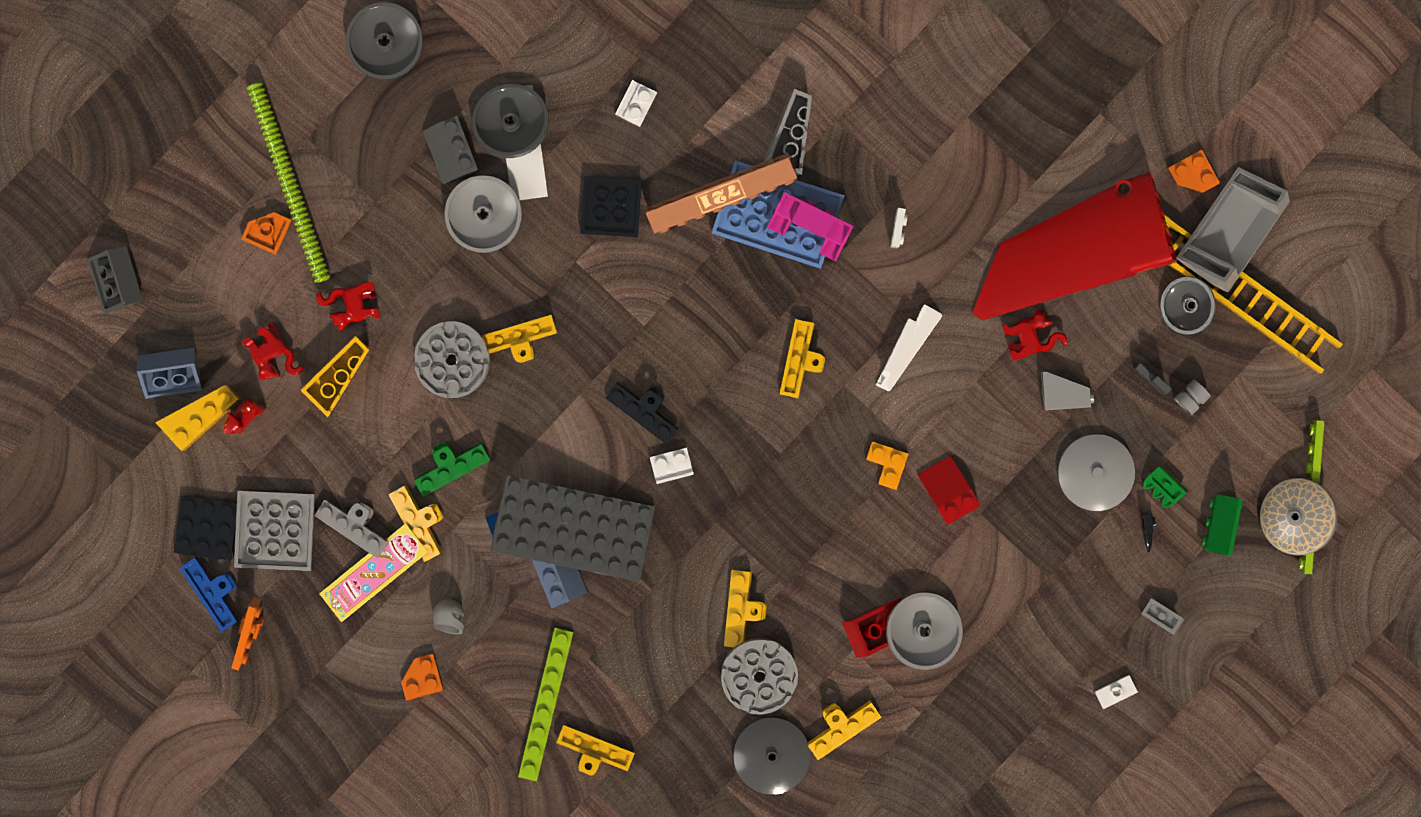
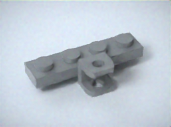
(353, 525)

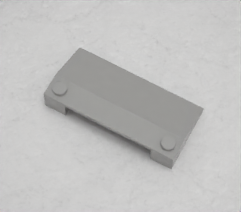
(1233, 228)

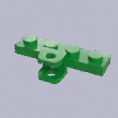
(450, 466)

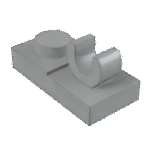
(1162, 616)

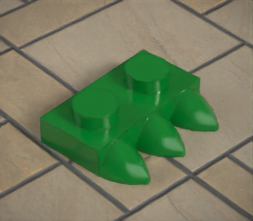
(1165, 485)

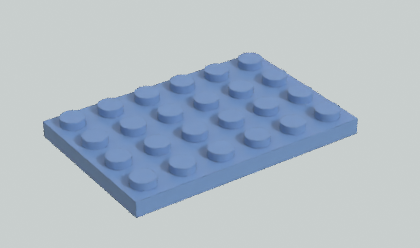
(749, 221)

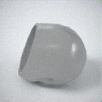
(447, 615)

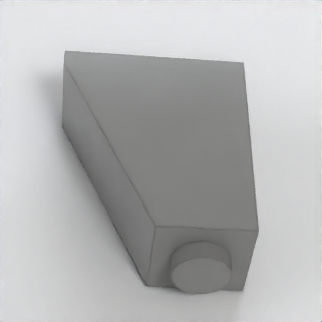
(1063, 393)

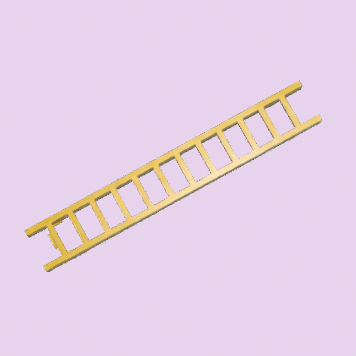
(1259, 325)

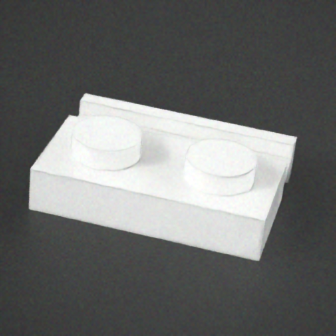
(636, 103)
(900, 221)
(671, 465)

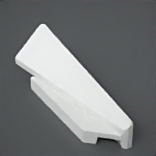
(907, 346)

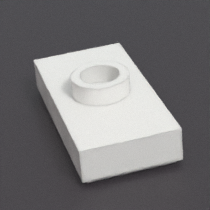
(1116, 691)

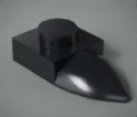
(1148, 524)

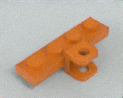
(249, 630)

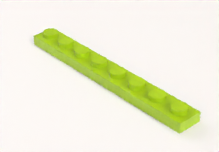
(1313, 469)
(545, 704)

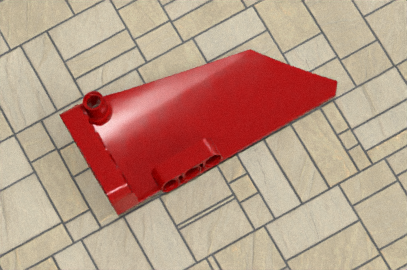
(1080, 249)

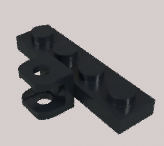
(643, 410)

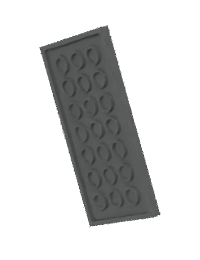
(572, 528)

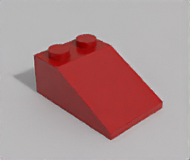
(948, 490)
(868, 630)

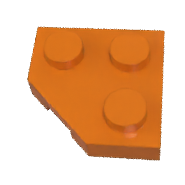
(1194, 173)
(267, 232)
(422, 678)

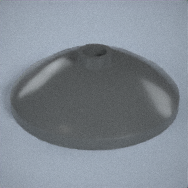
(1177, 308)

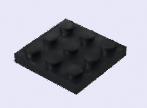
(611, 206)
(206, 528)

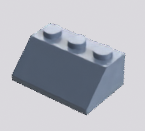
(169, 373)
(559, 582)

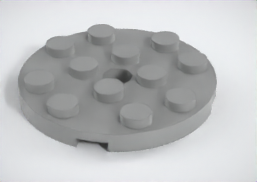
(470, 353)
(761, 656)

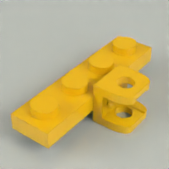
(520, 337)
(800, 359)
(418, 520)
(741, 608)
(842, 727)
(594, 750)

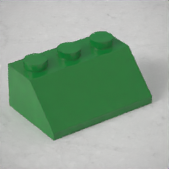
(1222, 524)

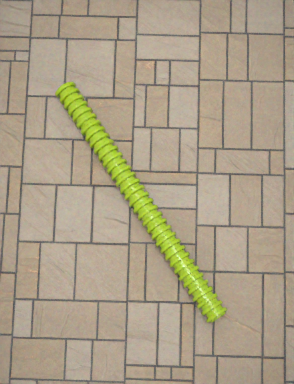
(288, 182)

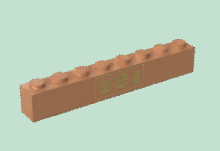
(721, 193)

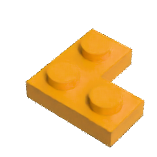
(893, 463)

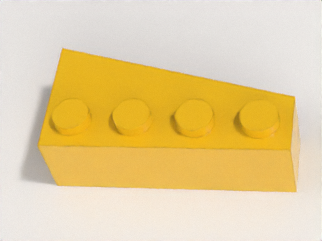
(330, 382)
(196, 418)

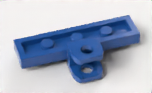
(211, 592)

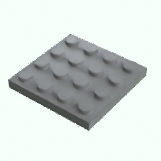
(274, 530)

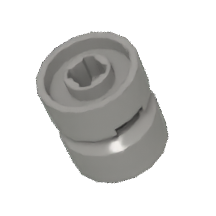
(1192, 397)

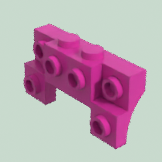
(813, 220)

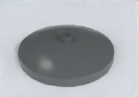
(374, 25)
(505, 106)
(767, 737)

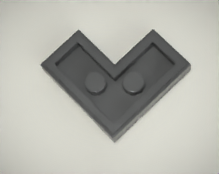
(1158, 383)

